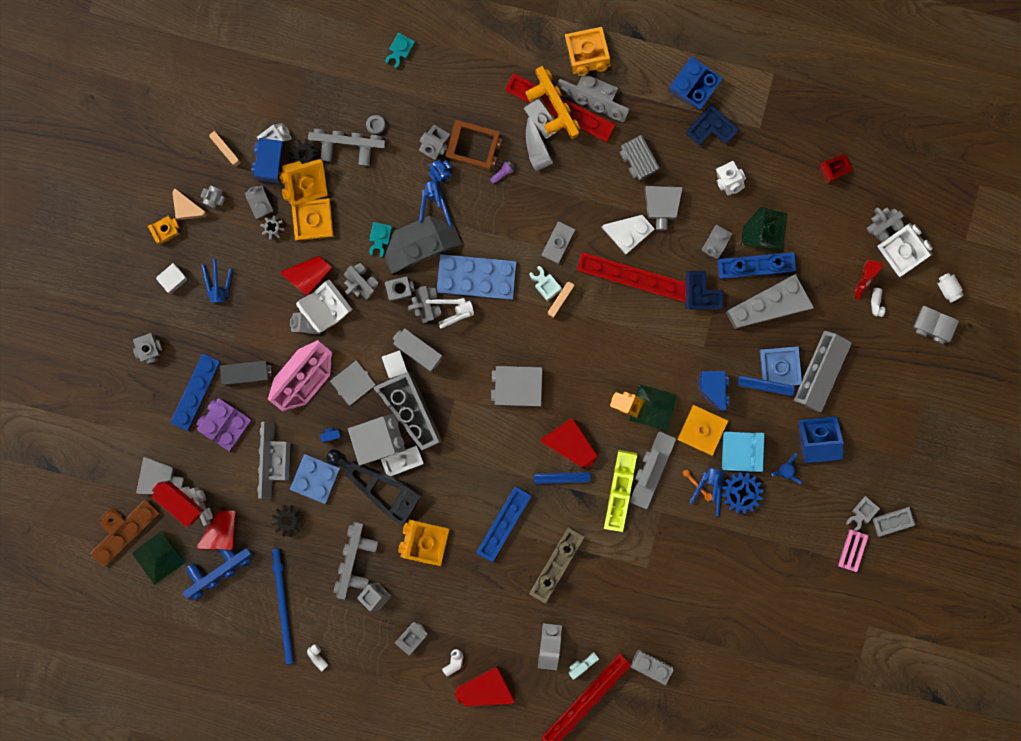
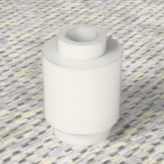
(950, 287)

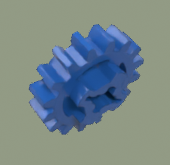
(750, 495)

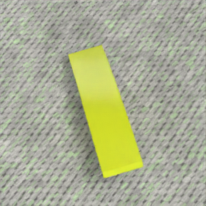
(620, 491)

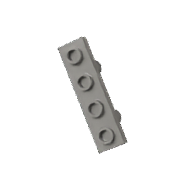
(365, 144)
(346, 578)

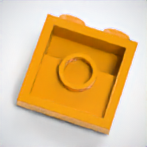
(587, 51)
(303, 181)
(423, 542)

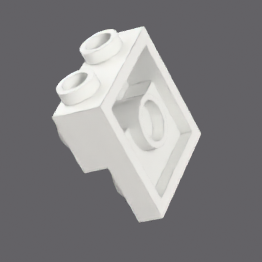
(905, 249)

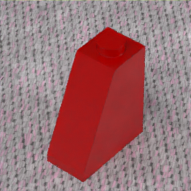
(571, 444)
(484, 689)

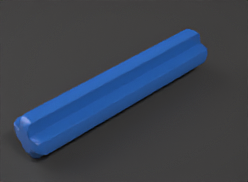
(765, 385)
(571, 477)

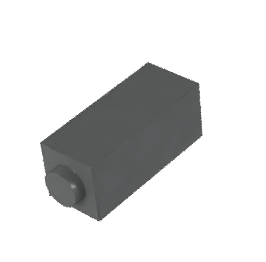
(245, 372)

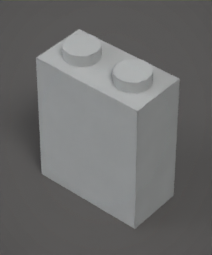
(417, 350)
(517, 386)
(376, 439)

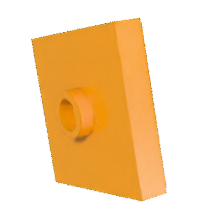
(312, 219)
(702, 430)

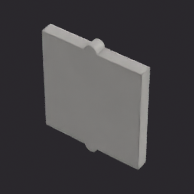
(352, 383)

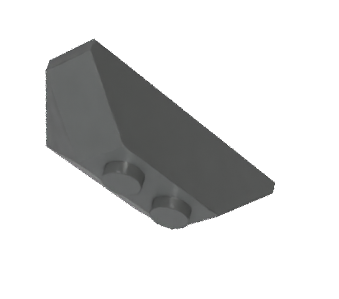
(420, 242)

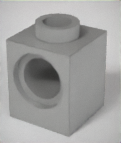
(390, 287)
(374, 597)

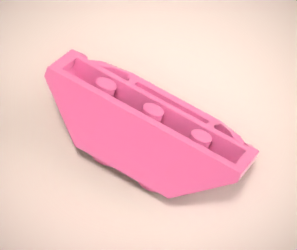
(301, 376)

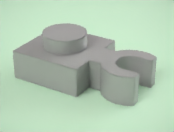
(864, 512)

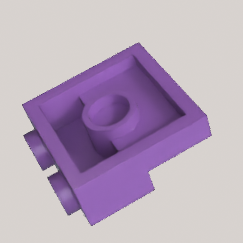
(223, 424)

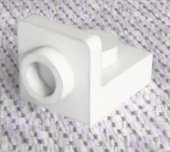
(276, 132)

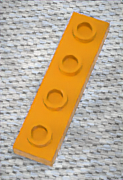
(554, 94)

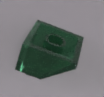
(765, 230)
(656, 408)
(158, 557)

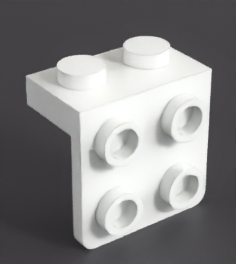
(324, 307)
(199, 498)

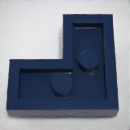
(711, 121)
(696, 294)

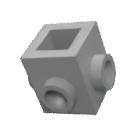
(434, 142)
(141, 344)

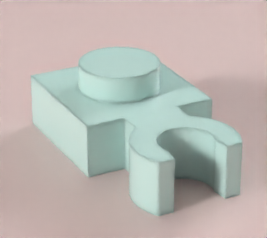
(546, 285)
(579, 667)

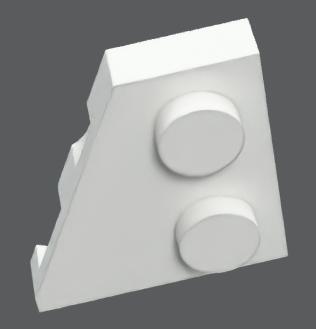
(628, 232)

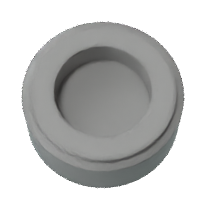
(375, 125)

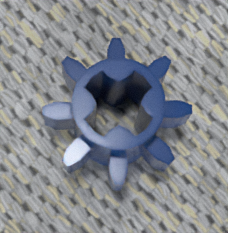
(440, 171)

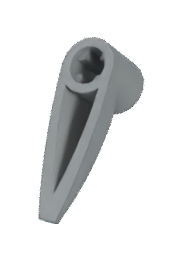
(537, 149)

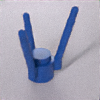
(434, 192)
(217, 293)
(787, 470)
(715, 479)

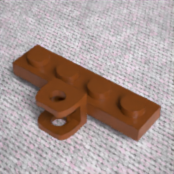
(121, 530)

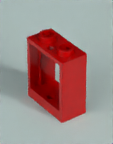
(177, 502)

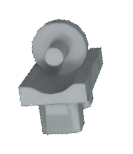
(883, 220)
(357, 284)
(421, 307)

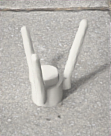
(463, 310)

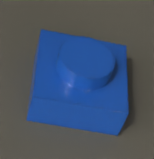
(330, 434)

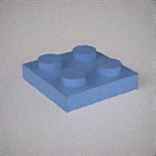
(781, 365)
(314, 479)

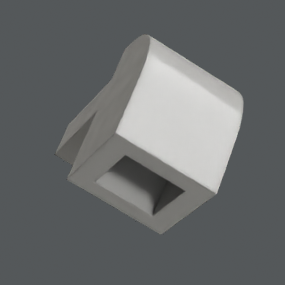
(549, 646)

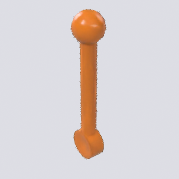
(707, 496)

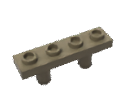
(556, 565)

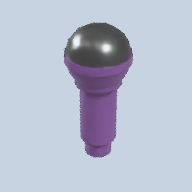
(507, 168)

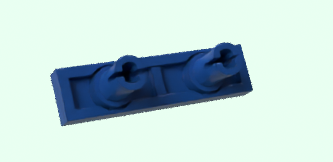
(756, 265)
(212, 580)

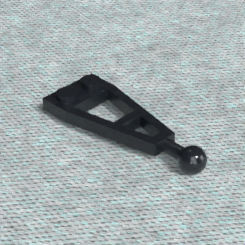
(404, 503)

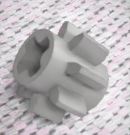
(212, 197)
(267, 227)

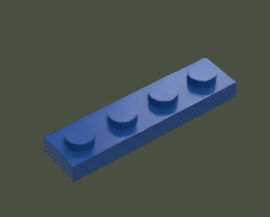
(195, 392)
(503, 524)

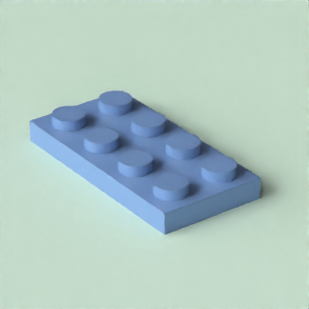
(476, 277)

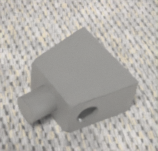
(662, 204)
(155, 472)

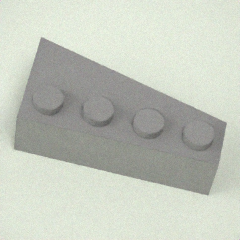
(776, 302)
(410, 409)

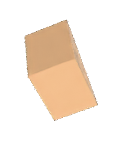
(185, 208)

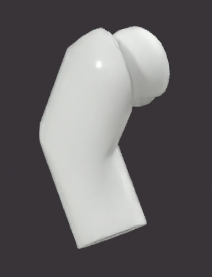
(877, 310)
(313, 653)
(455, 664)

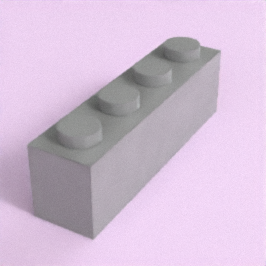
(822, 371)

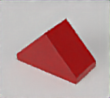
(835, 168)

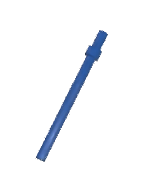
(278, 567)

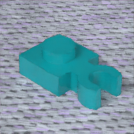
(401, 48)
(379, 235)

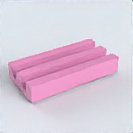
(861, 549)

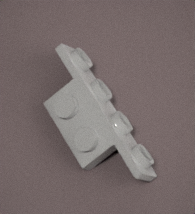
(594, 95)
(273, 460)
(652, 470)

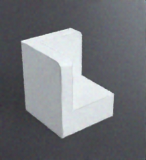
(171, 278)
(394, 364)

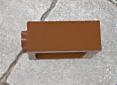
(496, 143)

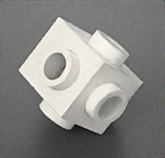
(730, 178)

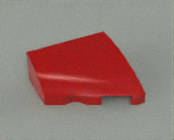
(870, 270)
(307, 274)
(220, 532)

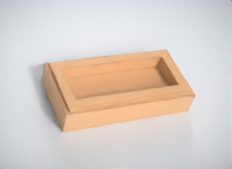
(224, 148)
(560, 299)

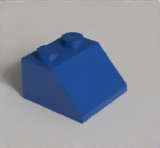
(821, 439)

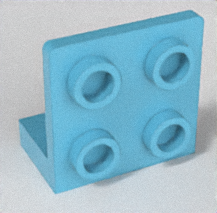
(743, 451)

